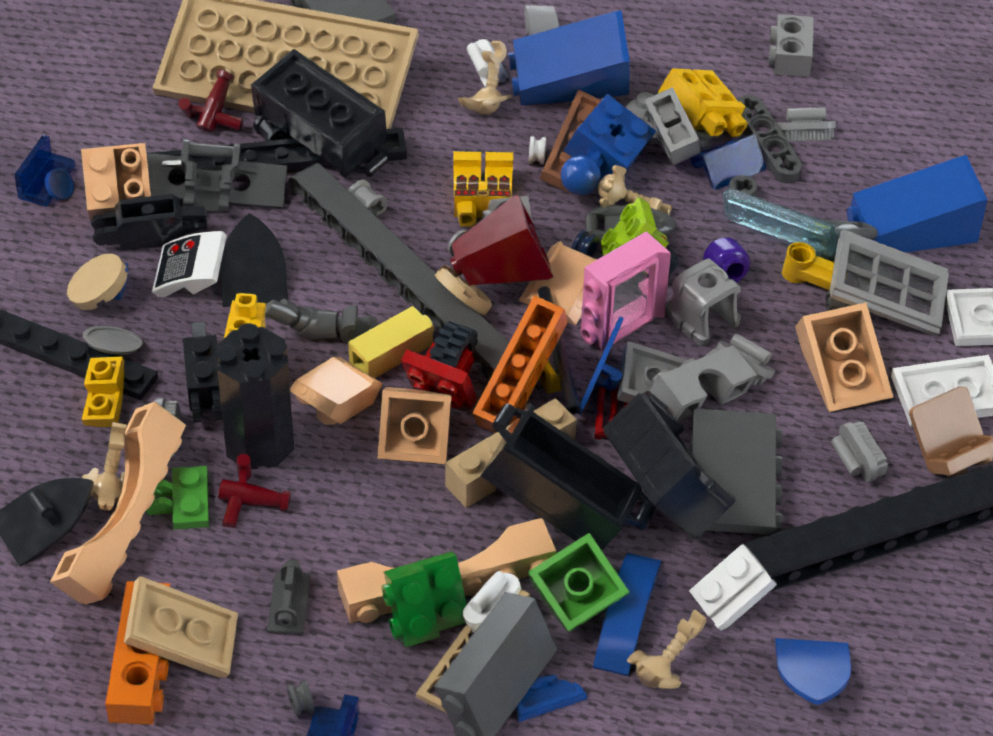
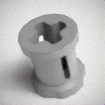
(374, 203)

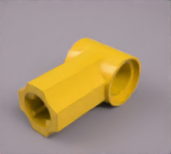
(803, 265)

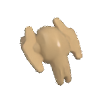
(488, 99)
(613, 189)
(108, 485)
(655, 670)

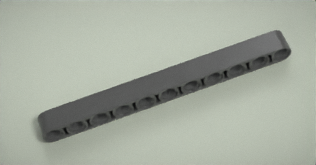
(394, 261)

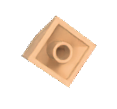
(414, 425)

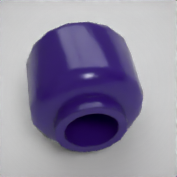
(729, 256)

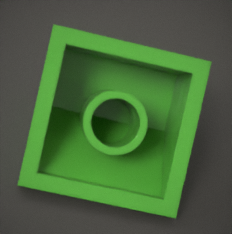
(577, 583)

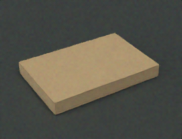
(181, 627)

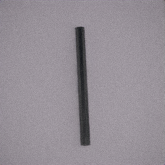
(562, 365)

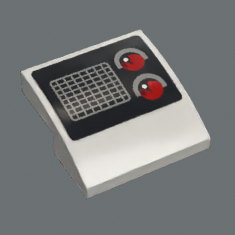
(189, 263)

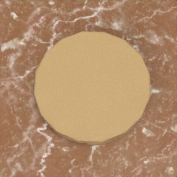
(97, 281)
(469, 294)

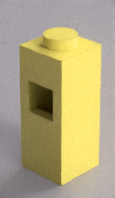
(386, 343)

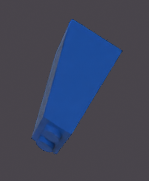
(572, 58)
(924, 207)

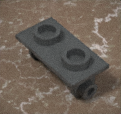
(289, 599)

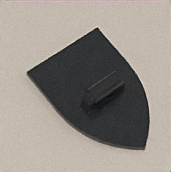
(253, 263)
(43, 516)

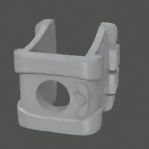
(692, 300)

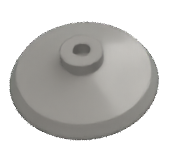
(112, 340)

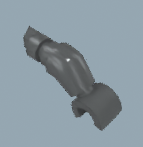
(319, 323)

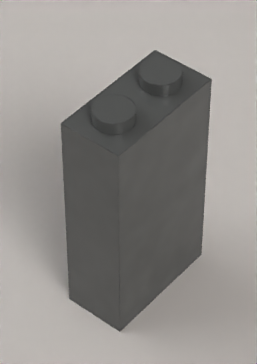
(496, 667)

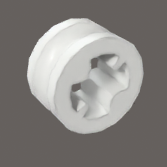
(537, 150)

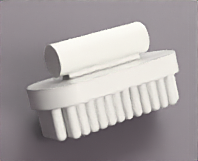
(475, 50)
(488, 596)

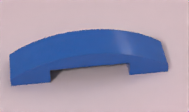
(626, 616)

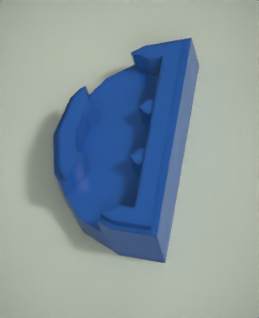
(548, 695)

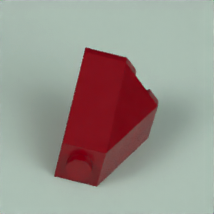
(502, 248)

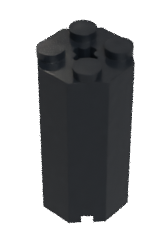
(255, 395)

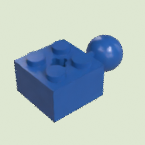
(604, 139)

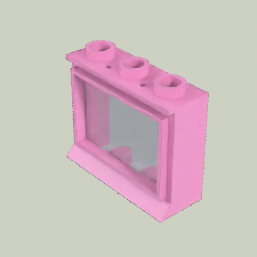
(624, 284)

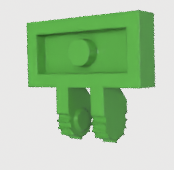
(189, 498)

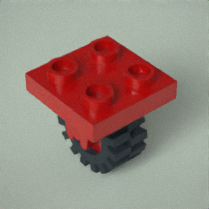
(445, 365)

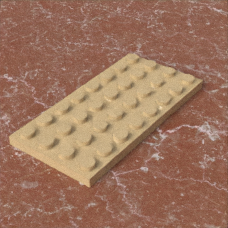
(256, 34)

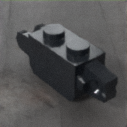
(147, 222)
(202, 372)

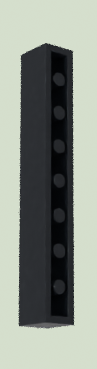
(876, 528)

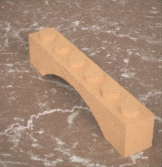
(148, 446)
(515, 552)

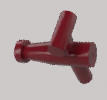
(211, 112)
(243, 493)

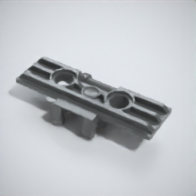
(215, 188)

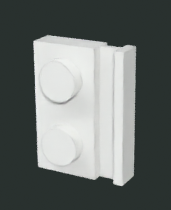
(732, 587)

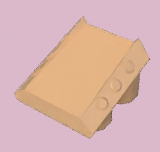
(567, 282)
(336, 390)

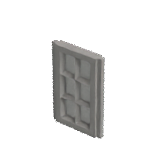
(889, 282)

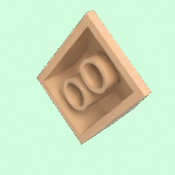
(844, 357)

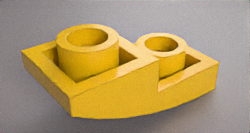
(105, 391)

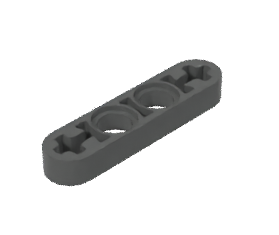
(771, 138)

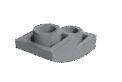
(540, 19)

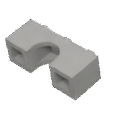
(720, 373)

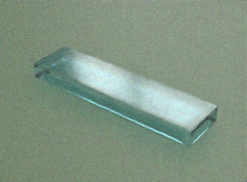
(779, 221)

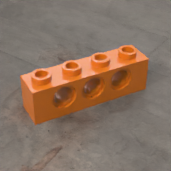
(522, 361)
(124, 699)

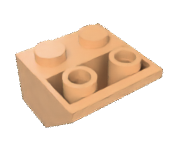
(114, 175)

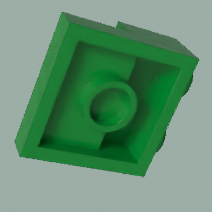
(424, 598)

